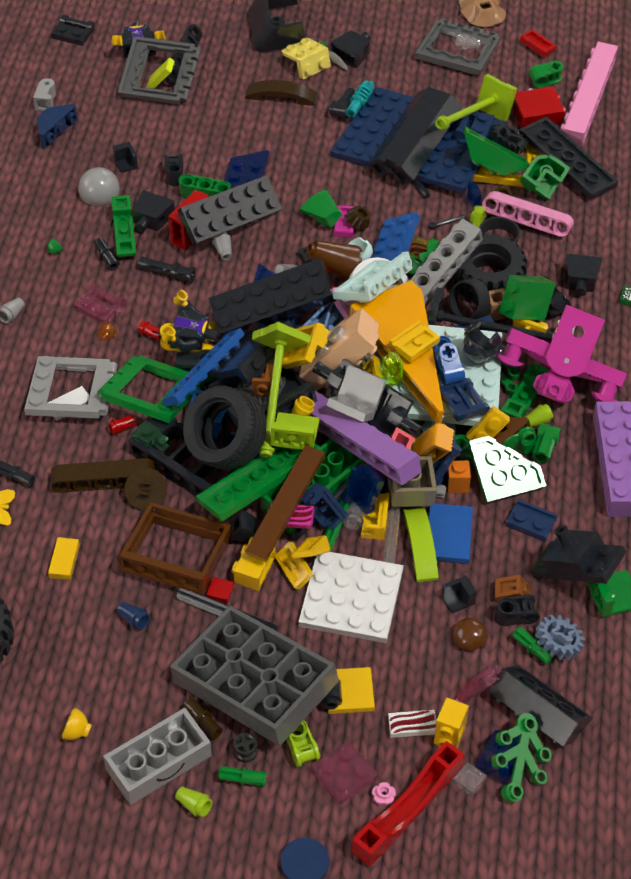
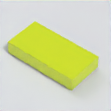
(160, 74)

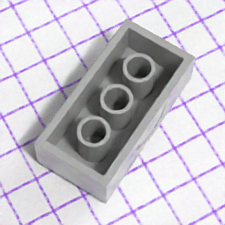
(157, 756)

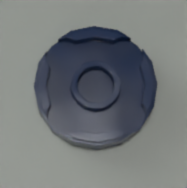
(305, 859)

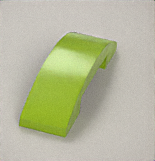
(421, 544)

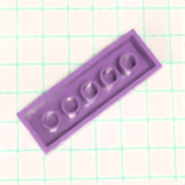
(613, 440)

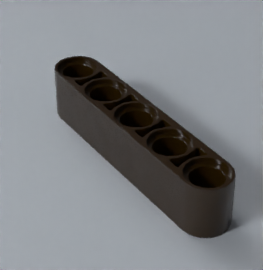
(95, 475)

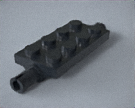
(392, 407)

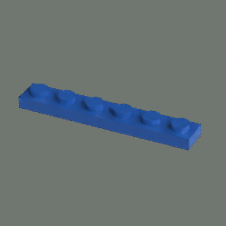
(200, 370)

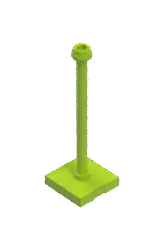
(494, 99)
(283, 340)

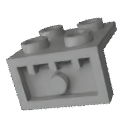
(358, 394)

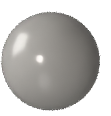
(98, 186)

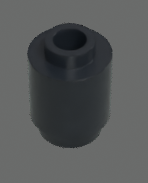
(333, 698)

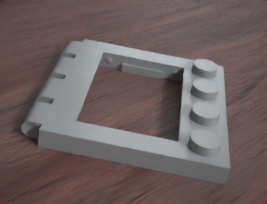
(42, 379)

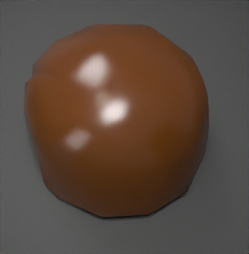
(470, 634)

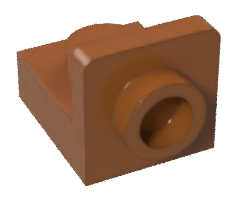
(262, 385)
(511, 587)

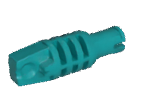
(360, 98)

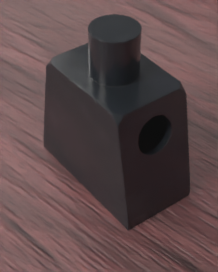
(352, 47)
(152, 211)
(581, 273)

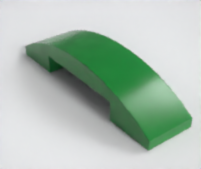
(123, 226)
(525, 393)

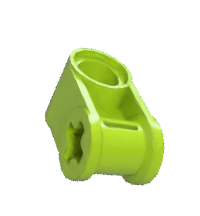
(303, 746)

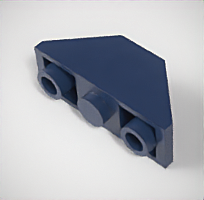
(54, 122)

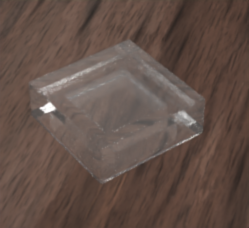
(469, 779)

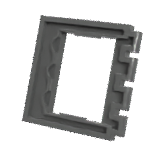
(458, 62)
(136, 63)

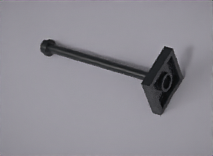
(437, 315)

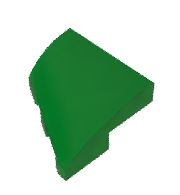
(322, 208)

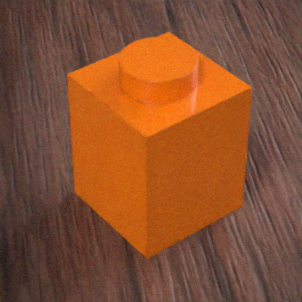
(458, 477)

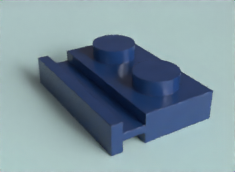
(531, 520)

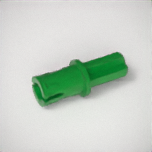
(531, 645)
(243, 776)

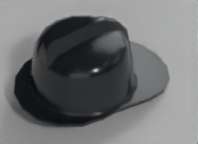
(557, 302)

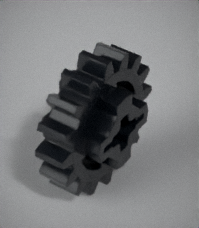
(508, 138)

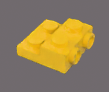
(306, 354)

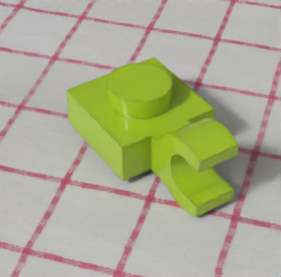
(478, 215)

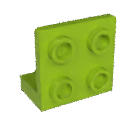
(294, 431)

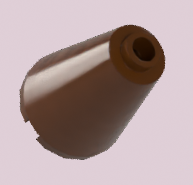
(338, 257)

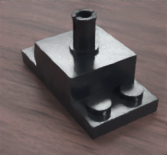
(578, 557)

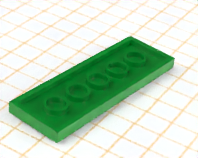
(249, 482)

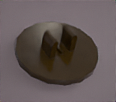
(145, 487)

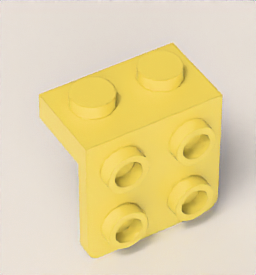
(310, 57)

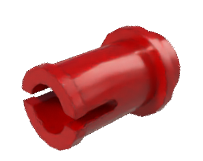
(150, 330)
(121, 424)

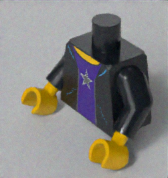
(125, 40)
(189, 328)

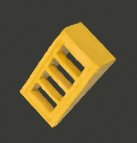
(312, 546)

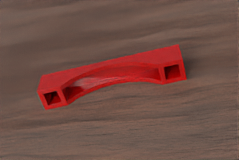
(387, 827)

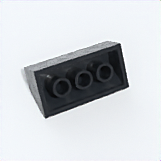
(530, 695)

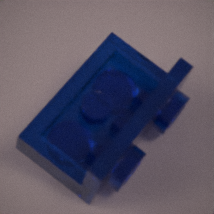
(364, 488)
(484, 762)

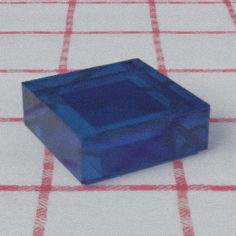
(474, 194)

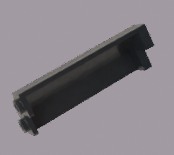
(414, 135)

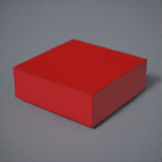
(220, 590)

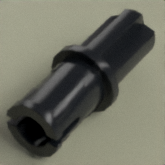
(106, 254)
(16, 474)

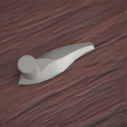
(337, 60)

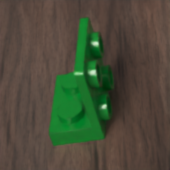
(613, 596)

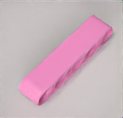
(536, 211)

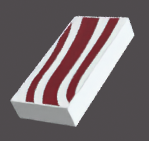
(412, 723)

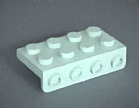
(373, 279)

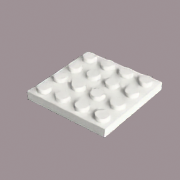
(351, 596)

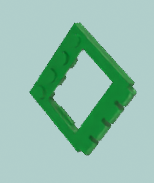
(111, 389)

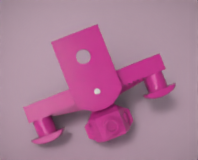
(565, 358)

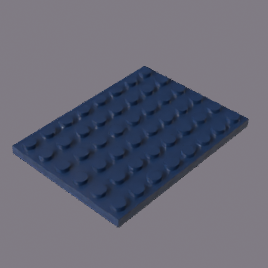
(445, 168)

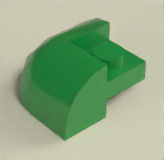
(544, 175)

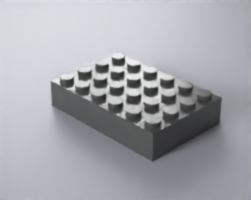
(255, 674)

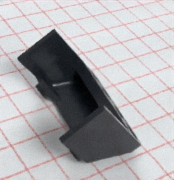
(273, 33)

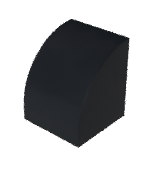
(243, 526)

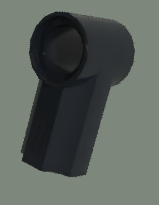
(339, 106)
(189, 360)

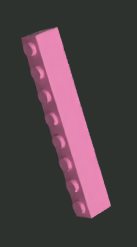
(590, 92)

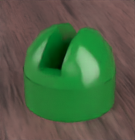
(54, 247)

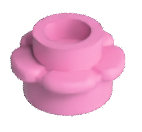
(381, 799)

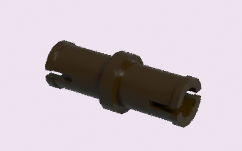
(203, 718)

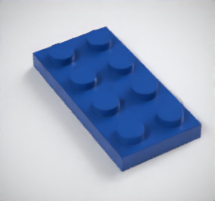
(396, 236)

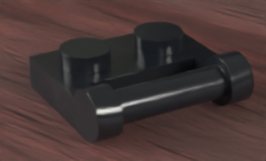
(73, 34)

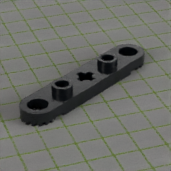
(187, 37)

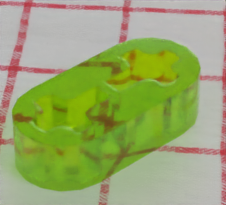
(392, 368)

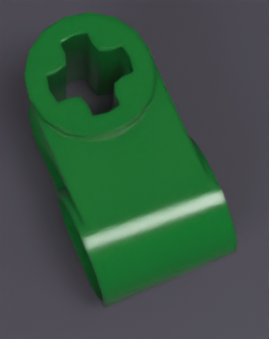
(545, 74)

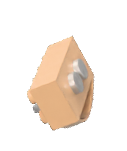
(348, 340)

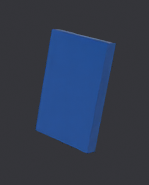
(451, 532)

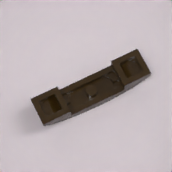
(281, 88)

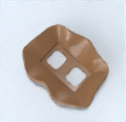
(482, 17)

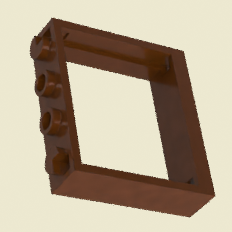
(167, 572)

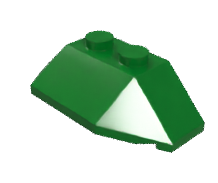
(493, 155)

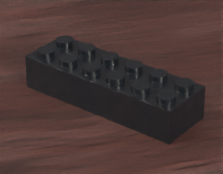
(273, 298)

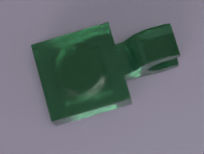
(150, 435)

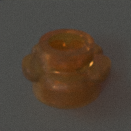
(107, 331)

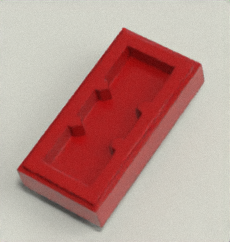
(538, 43)

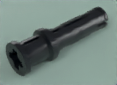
(176, 271)

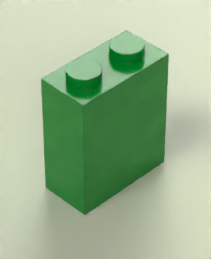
(527, 297)

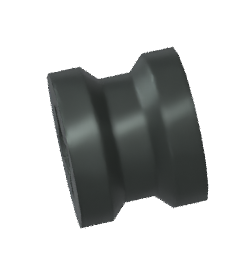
(247, 742)

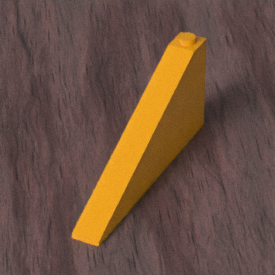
(395, 312)

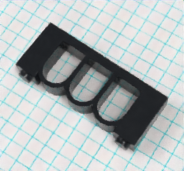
(171, 465)

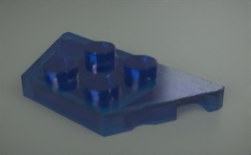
(246, 168)

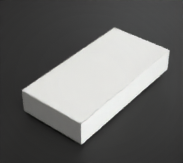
(77, 396)

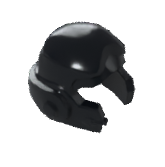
(479, 347)

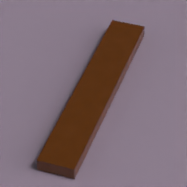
(285, 504)

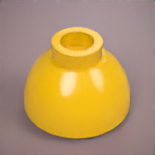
(76, 726)

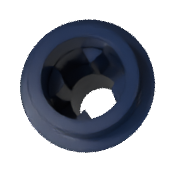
(134, 615)

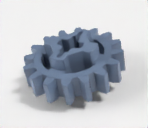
(559, 637)

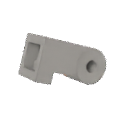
(44, 94)

